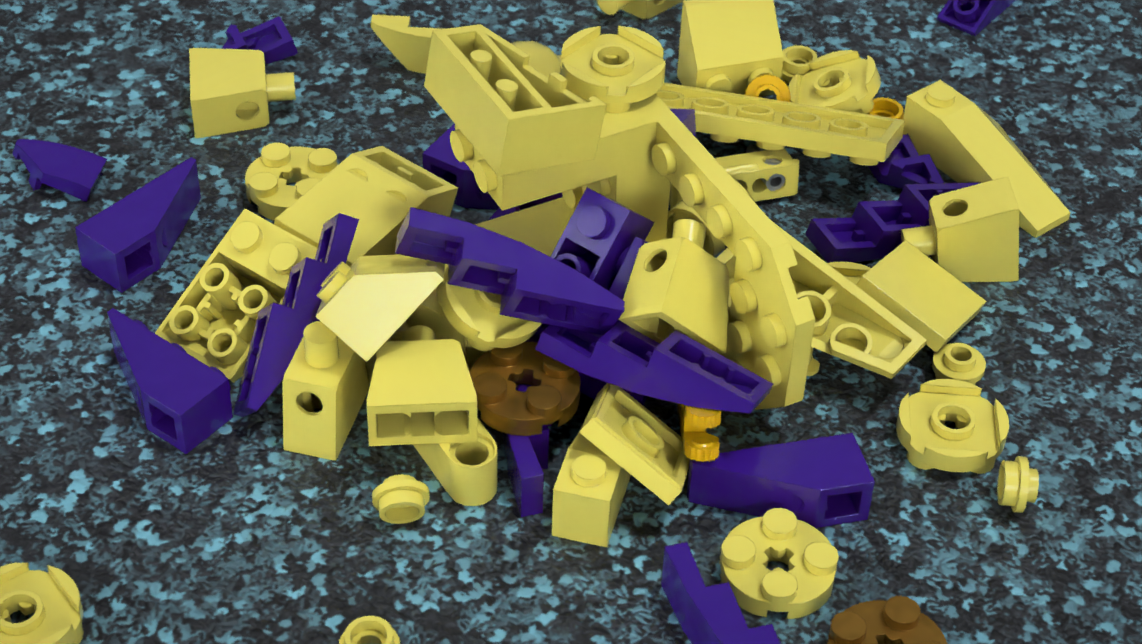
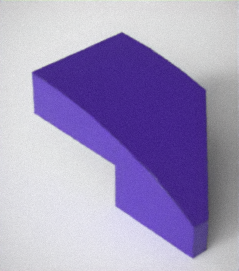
(268, 37)
(60, 166)
(906, 167)

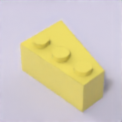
(506, 106)

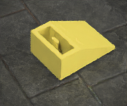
(376, 190)
(238, 280)

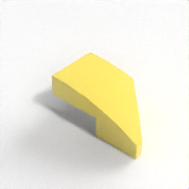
(406, 43)

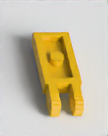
(696, 441)

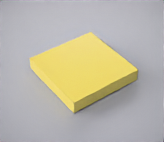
(921, 294)
(637, 442)

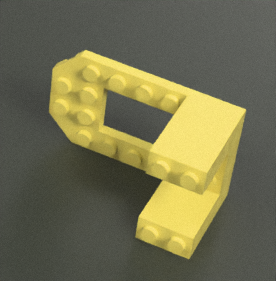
(634, 165)

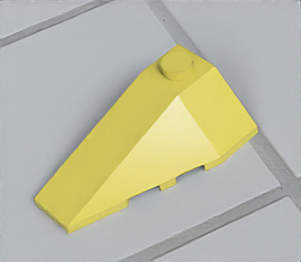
(977, 149)
(847, 318)

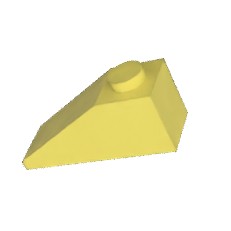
(587, 494)

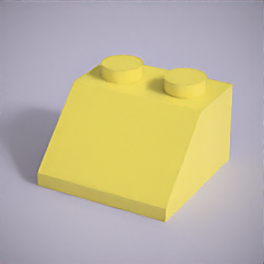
(728, 44)
(375, 298)

